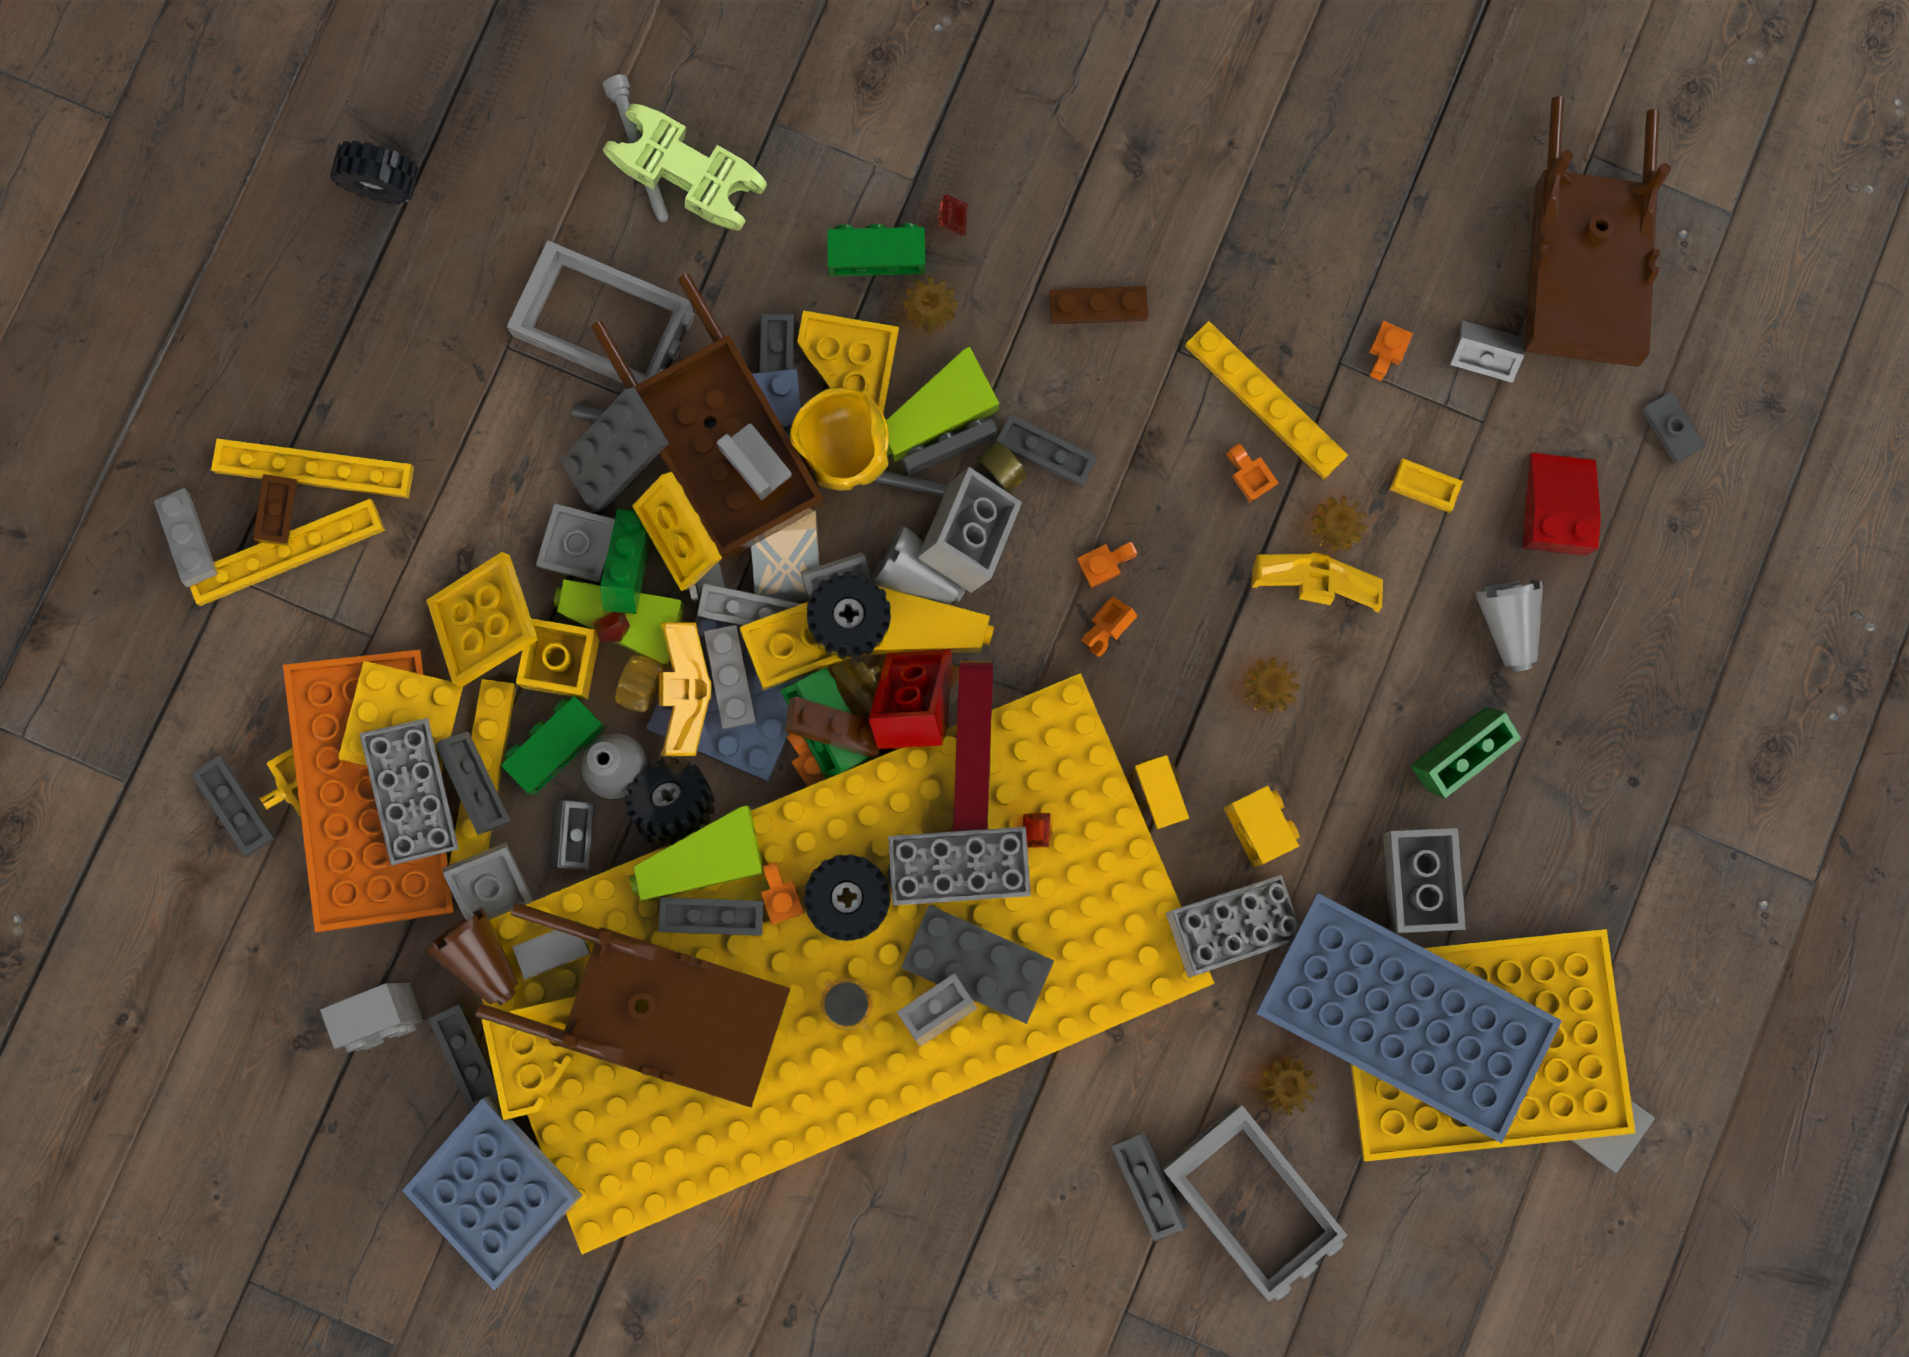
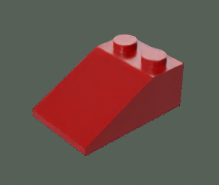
(1562, 505)
(912, 700)

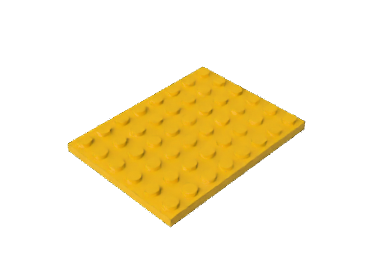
(1580, 1083)

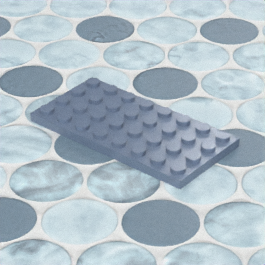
(1408, 1017)

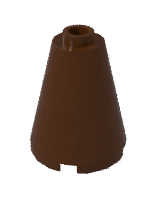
(476, 958)

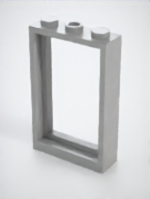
(540, 285)
(1206, 1145)

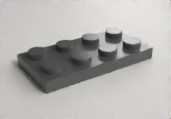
(614, 451)
(987, 965)

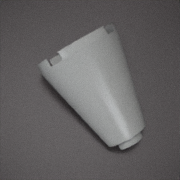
(907, 574)
(1514, 620)
(625, 762)

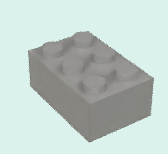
(970, 530)
(1424, 880)
(372, 1016)

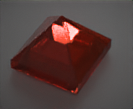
(953, 214)
(612, 627)
(1038, 829)

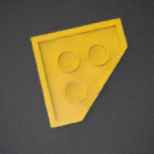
(850, 352)
(526, 1064)

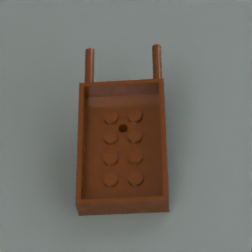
(1588, 284)
(722, 389)
(702, 1021)

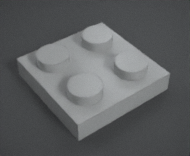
(576, 543)
(487, 882)

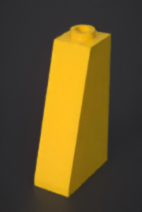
(932, 625)

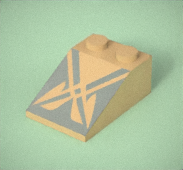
(782, 558)

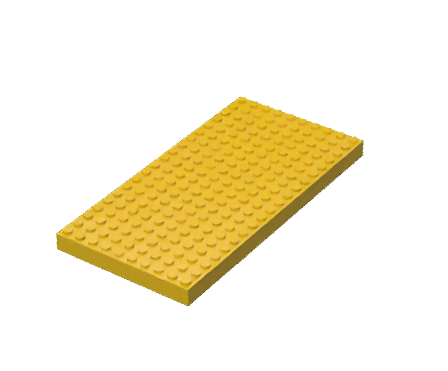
(1094, 908)

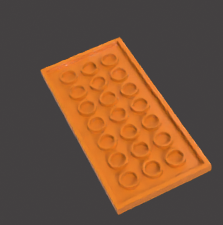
(339, 814)

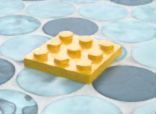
(481, 619)
(395, 697)

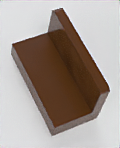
(275, 510)

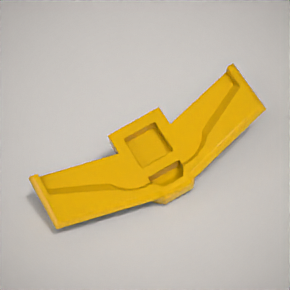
(1318, 578)
(684, 689)

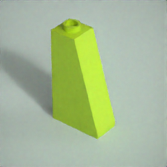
(942, 406)
(645, 637)
(706, 858)

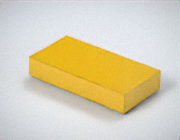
(1426, 485)
(1161, 792)

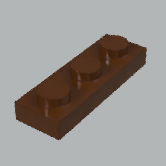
(1098, 305)
(830, 727)

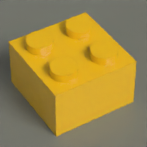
(559, 660)
(1262, 826)

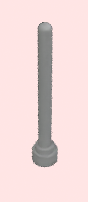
(618, 90)

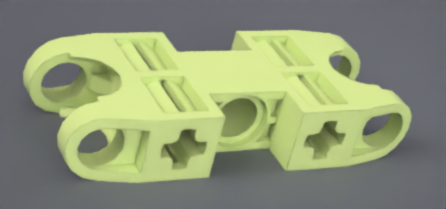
(664, 155)

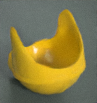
(841, 438)

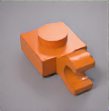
(1390, 347)
(1253, 477)
(1102, 564)
(1109, 621)
(805, 763)
(781, 899)

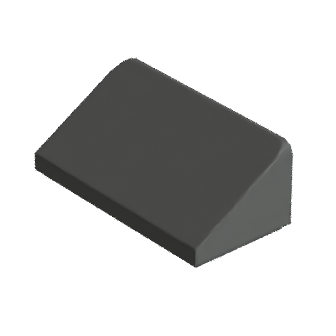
(571, 835)

